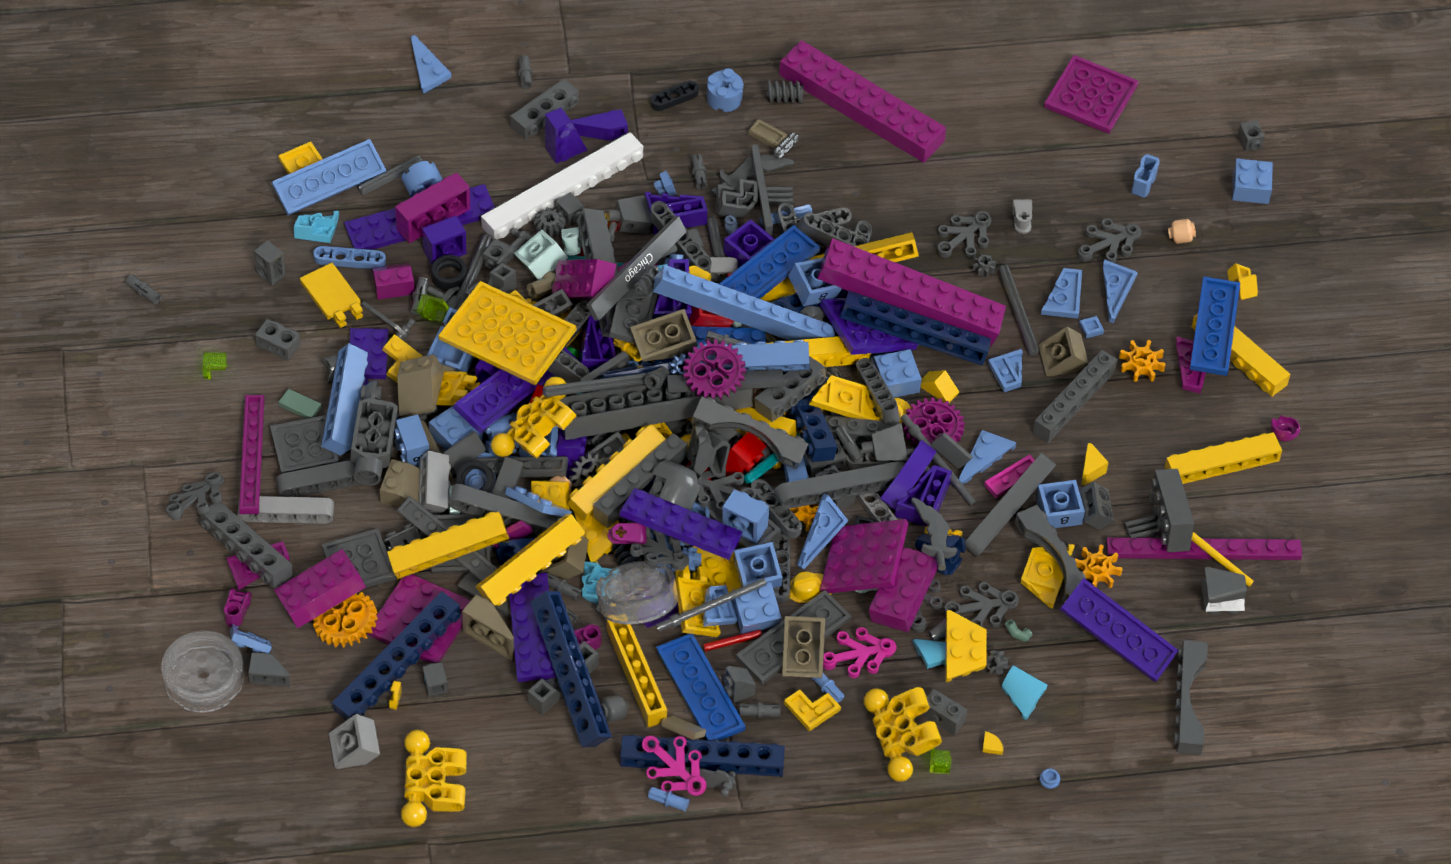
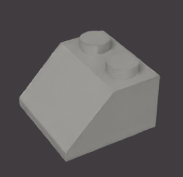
(354, 742)

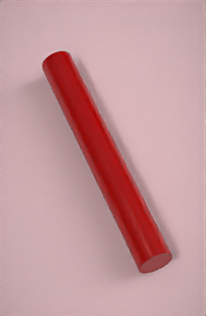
(732, 640)

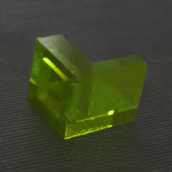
(432, 308)
(213, 361)
(940, 761)

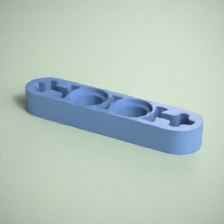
(349, 254)

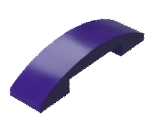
(908, 474)

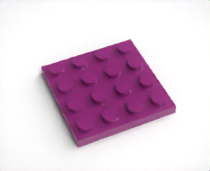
(1091, 94)
(864, 556)
(405, 605)

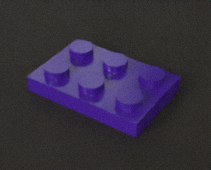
(372, 342)

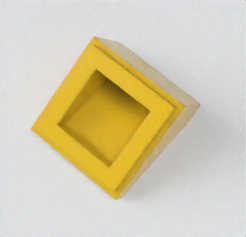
(1238, 271)
(1248, 287)

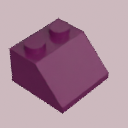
(393, 281)

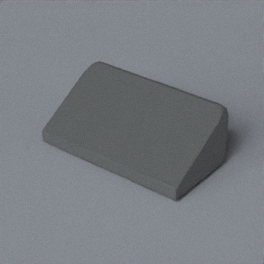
(609, 447)
(951, 450)
(465, 451)

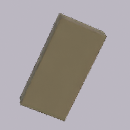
(767, 134)
(683, 727)

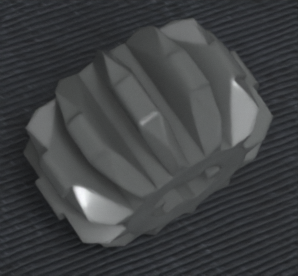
(550, 222)

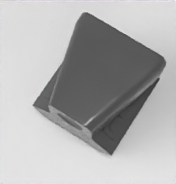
(707, 450)
(1223, 591)

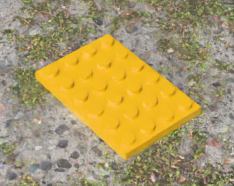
(507, 333)

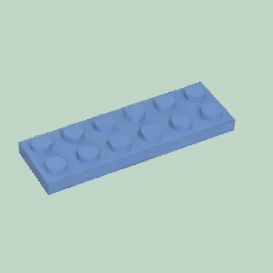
(328, 177)

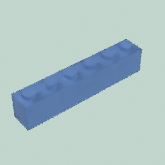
(770, 356)
(344, 399)

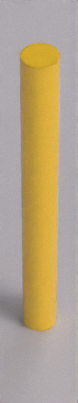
(1219, 558)

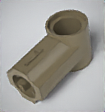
(541, 287)

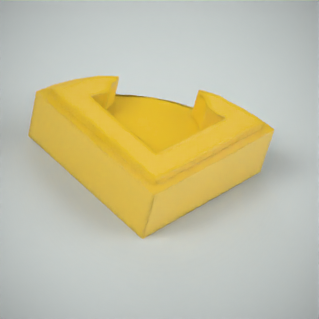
(396, 688)
(992, 744)

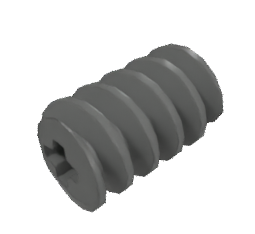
(785, 92)

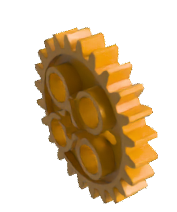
(347, 621)

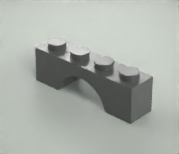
(548, 692)

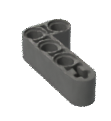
(831, 215)
(823, 230)

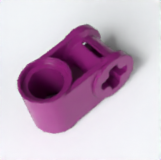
(630, 534)
(236, 604)
(584, 633)

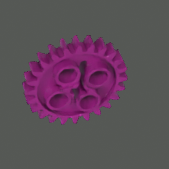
(724, 356)
(935, 423)

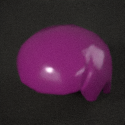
(1285, 428)

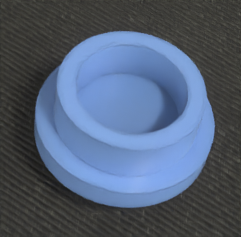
(1050, 778)

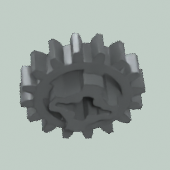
(593, 464)

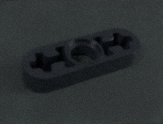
(680, 89)

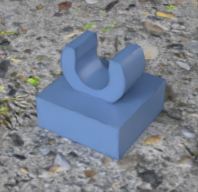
(665, 184)

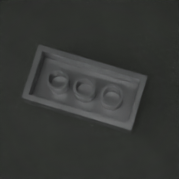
(1171, 510)

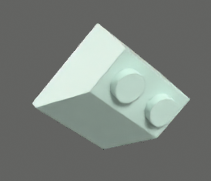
(540, 254)

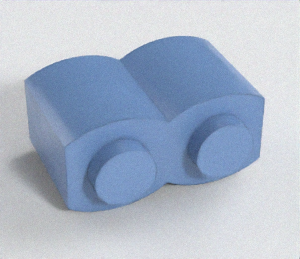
(1145, 175)

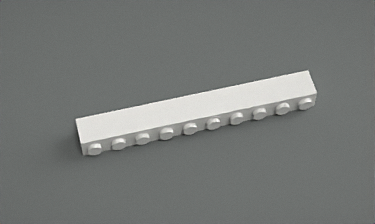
(573, 179)

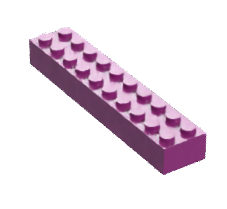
(863, 101)
(909, 289)

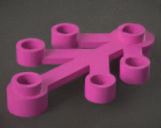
(860, 652)
(677, 767)

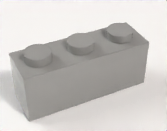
(434, 481)

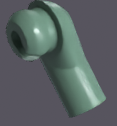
(1016, 633)

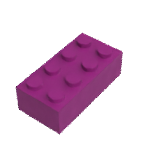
(431, 206)
(583, 278)
(320, 588)
(899, 604)

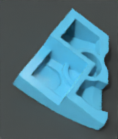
(316, 227)
(592, 574)
(932, 652)
(1023, 690)

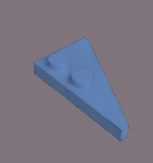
(429, 68)
(1117, 286)
(985, 452)
(825, 526)

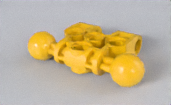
(534, 423)
(925, 735)
(421, 790)

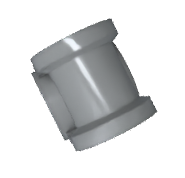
(1022, 215)

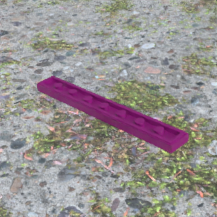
(252, 454)

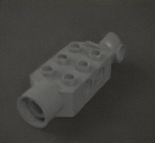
(372, 435)

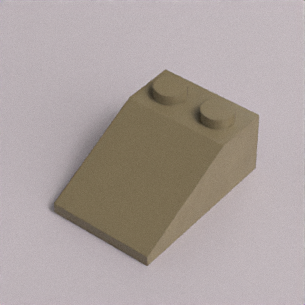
(664, 337)
(419, 385)
(399, 483)
(486, 626)
(803, 647)

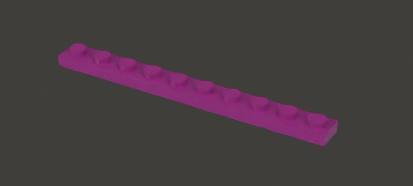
(1230, 548)

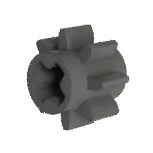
(984, 265)
(996, 662)

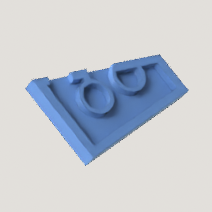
(1065, 297)
(533, 500)

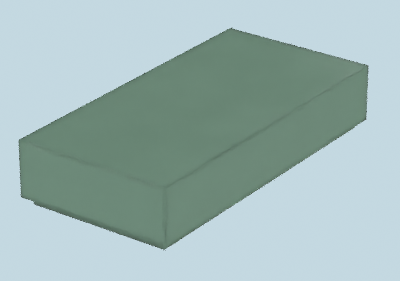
(299, 404)

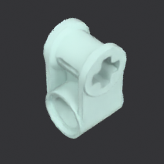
(571, 241)

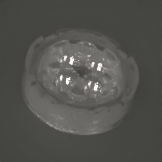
(637, 593)
(198, 653)

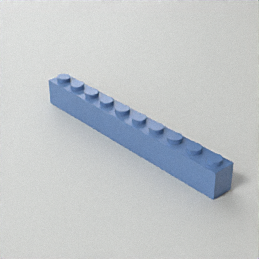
(738, 306)

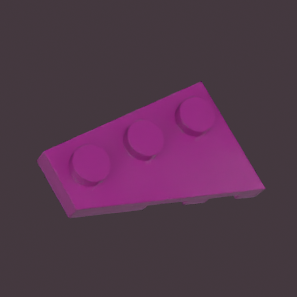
(1190, 379)
(241, 572)

